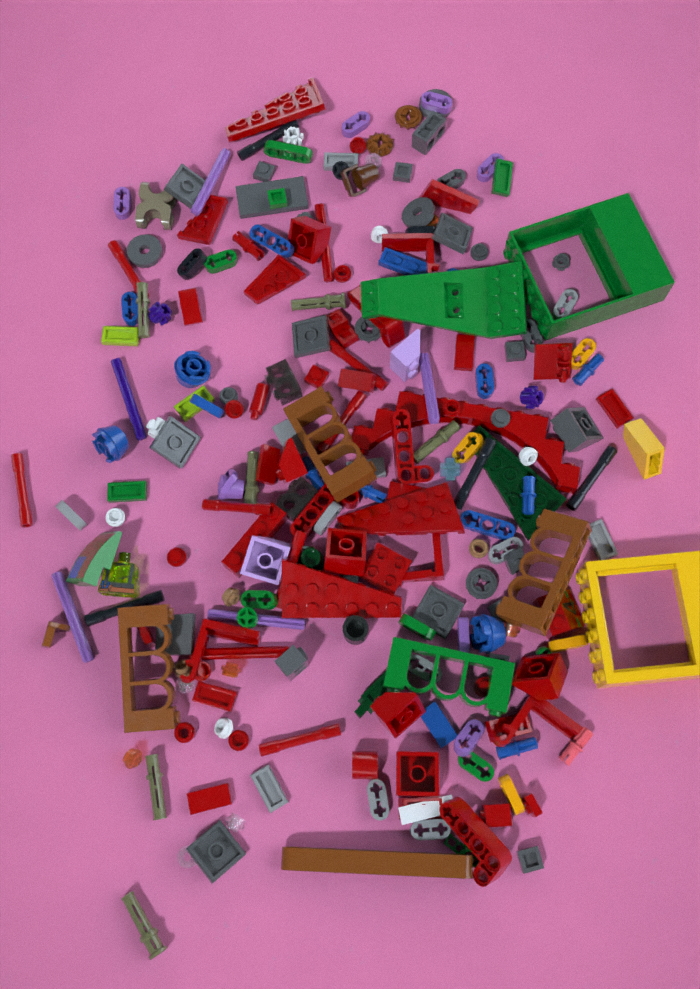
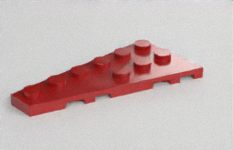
(279, 111)
(412, 514)
(325, 595)

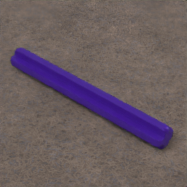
(128, 399)

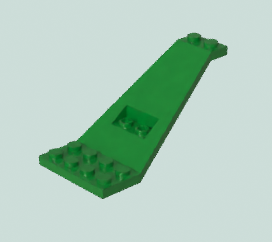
(488, 300)

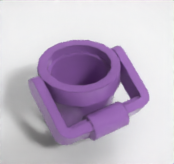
(229, 486)

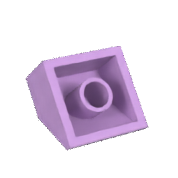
(406, 356)
(265, 559)

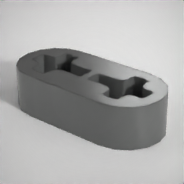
(448, 179)
(534, 334)

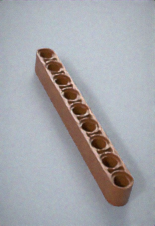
(377, 862)

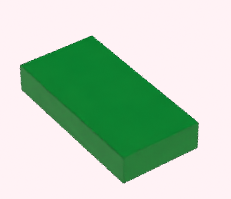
(502, 177)
(127, 491)

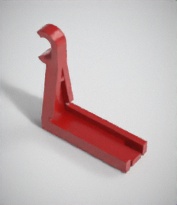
(412, 243)
(428, 575)
(219, 630)
(544, 710)

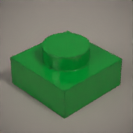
(277, 198)

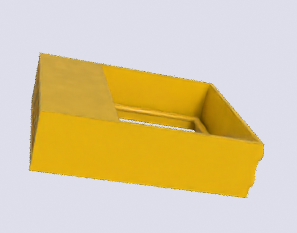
(686, 578)

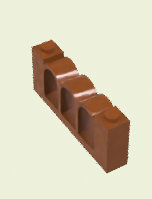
(351, 477)
(549, 525)
(151, 718)

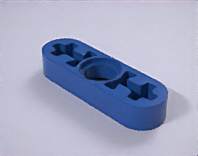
(278, 240)
(502, 524)

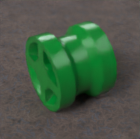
(247, 613)

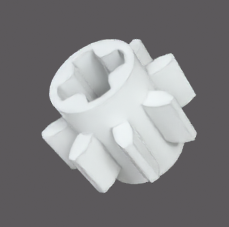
(293, 136)
(154, 426)

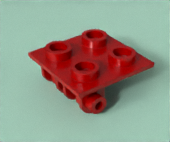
(552, 361)
(385, 568)

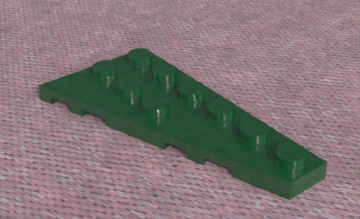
(507, 477)

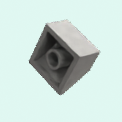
(576, 429)

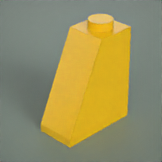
(644, 448)

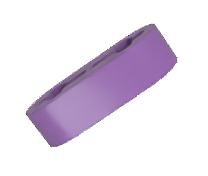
(436, 102)
(356, 125)
(487, 165)
(118, 203)
(463, 634)
(465, 735)

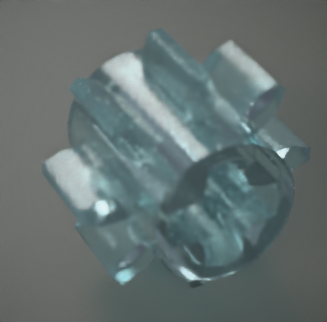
(449, 469)

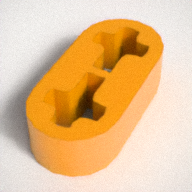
(578, 351)
(471, 449)
(567, 643)
(511, 794)

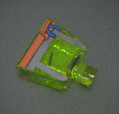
(121, 579)

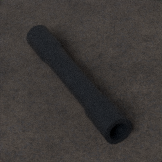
(251, 149)
(484, 454)
(580, 494)
(103, 615)

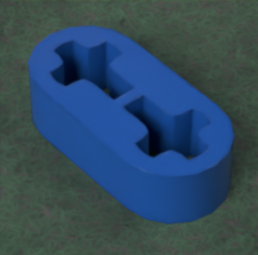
(126, 309)
(488, 381)
(207, 406)

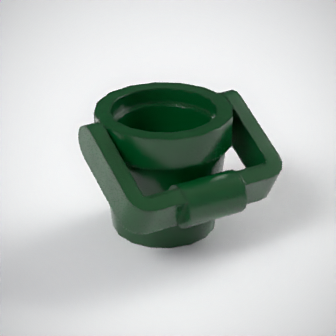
(311, 558)

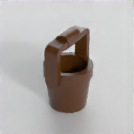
(361, 176)

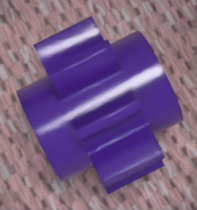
(159, 313)
(531, 397)

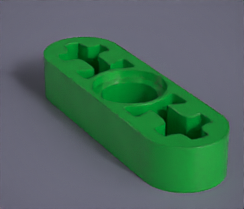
(278, 150)

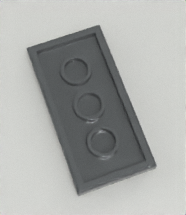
(254, 199)

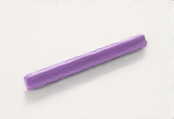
(210, 182)
(429, 389)
(72, 617)
(263, 620)

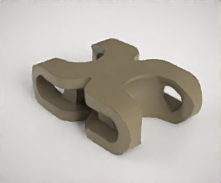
(154, 206)

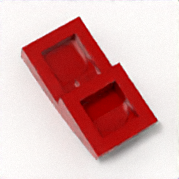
(190, 306)
(341, 329)
(494, 727)

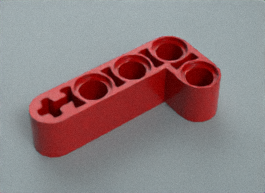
(390, 329)
(407, 446)
(318, 509)
(479, 838)

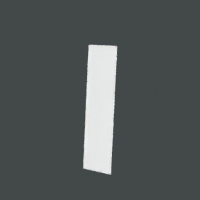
(418, 812)

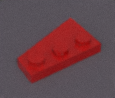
(449, 198)
(204, 225)
(273, 279)

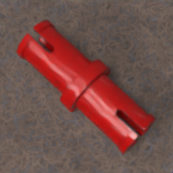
(248, 245)

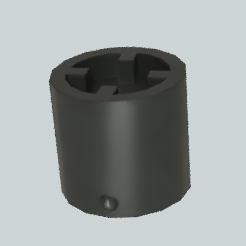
(355, 629)

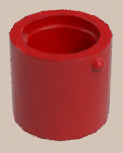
(364, 765)

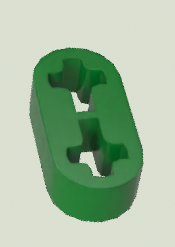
(221, 261)
(259, 595)
(417, 627)
(472, 769)

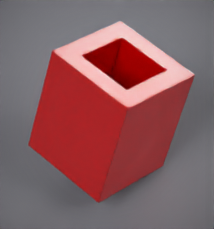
(496, 815)

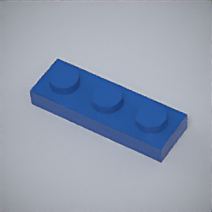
(402, 263)

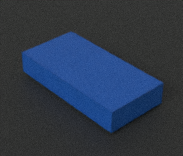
(438, 725)

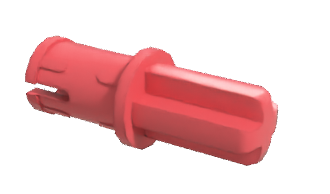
(576, 746)

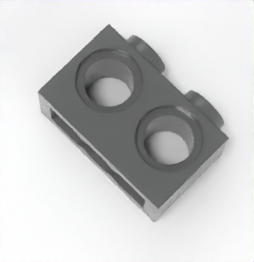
(428, 132)
(292, 662)

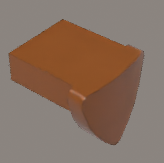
(50, 632)

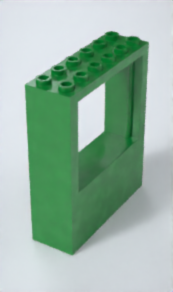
(618, 250)

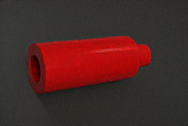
(259, 400)

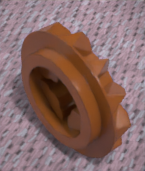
(402, 113)
(386, 146)

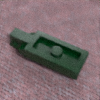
(370, 695)

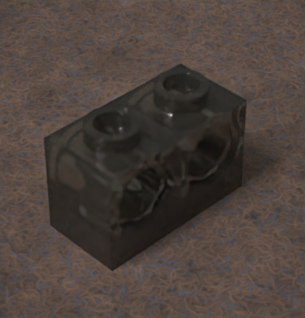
(286, 381)
(292, 496)

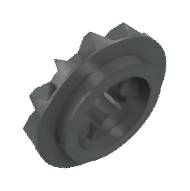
(360, 328)
(485, 576)

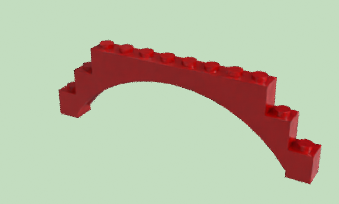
(522, 429)

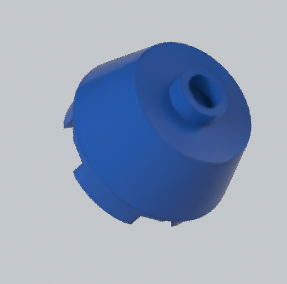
(192, 369)
(110, 442)
(487, 633)

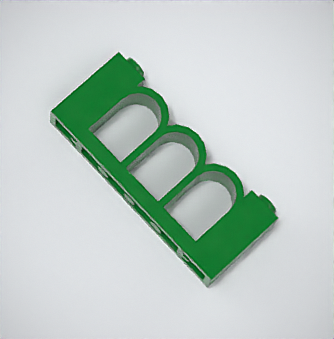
(499, 681)

